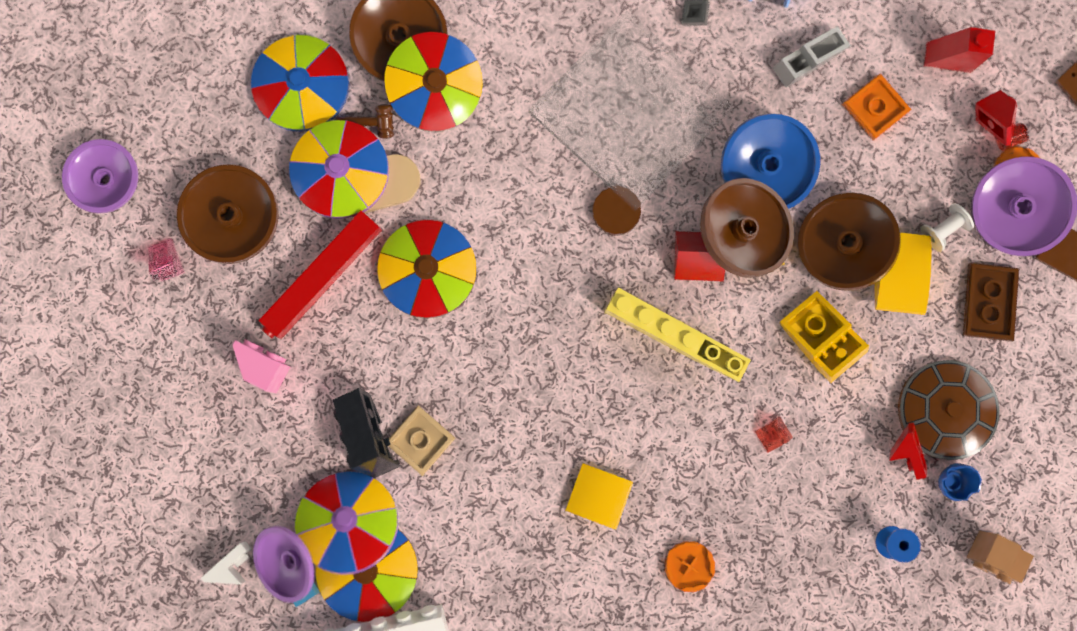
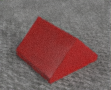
(694, 260)

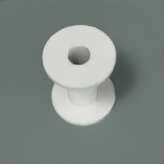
(958, 218)

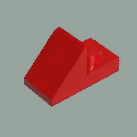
(909, 447)

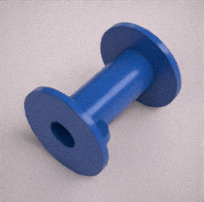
(898, 544)

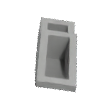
(811, 56)

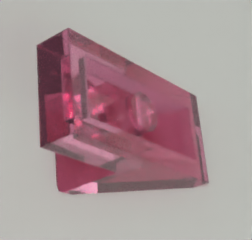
(164, 261)

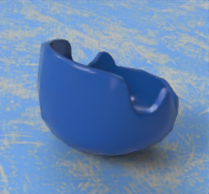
(959, 482)

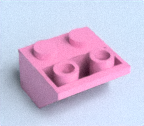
(260, 369)

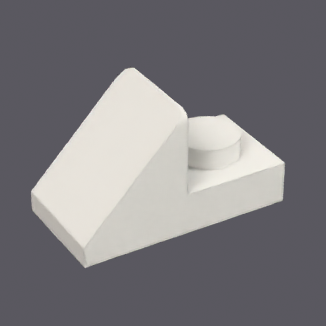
(224, 571)

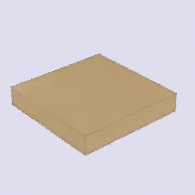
(420, 440)

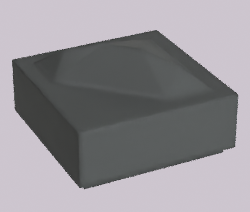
(695, 12)

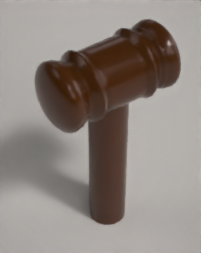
(382, 120)

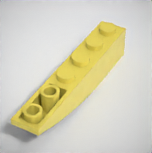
(676, 335)

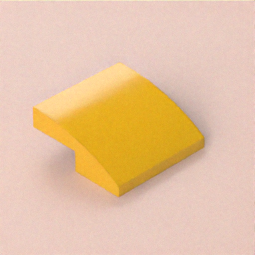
(599, 496)

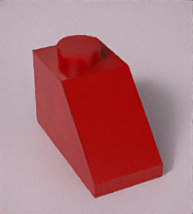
(997, 115)

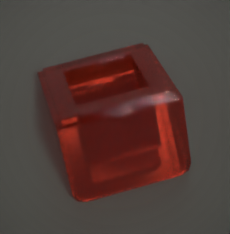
(774, 434)

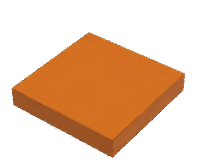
(876, 106)

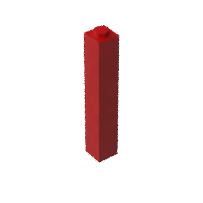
(319, 276)

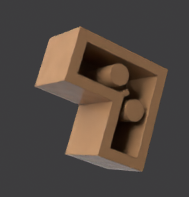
(1000, 557)

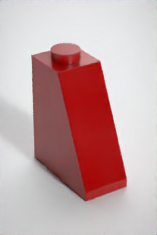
(960, 50)

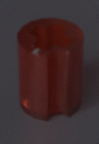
(1019, 136)

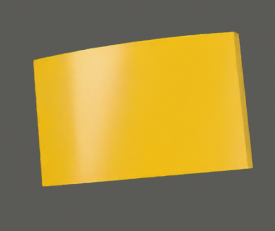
(908, 282)
(824, 336)

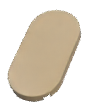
(401, 185)

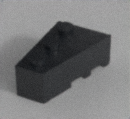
(362, 435)

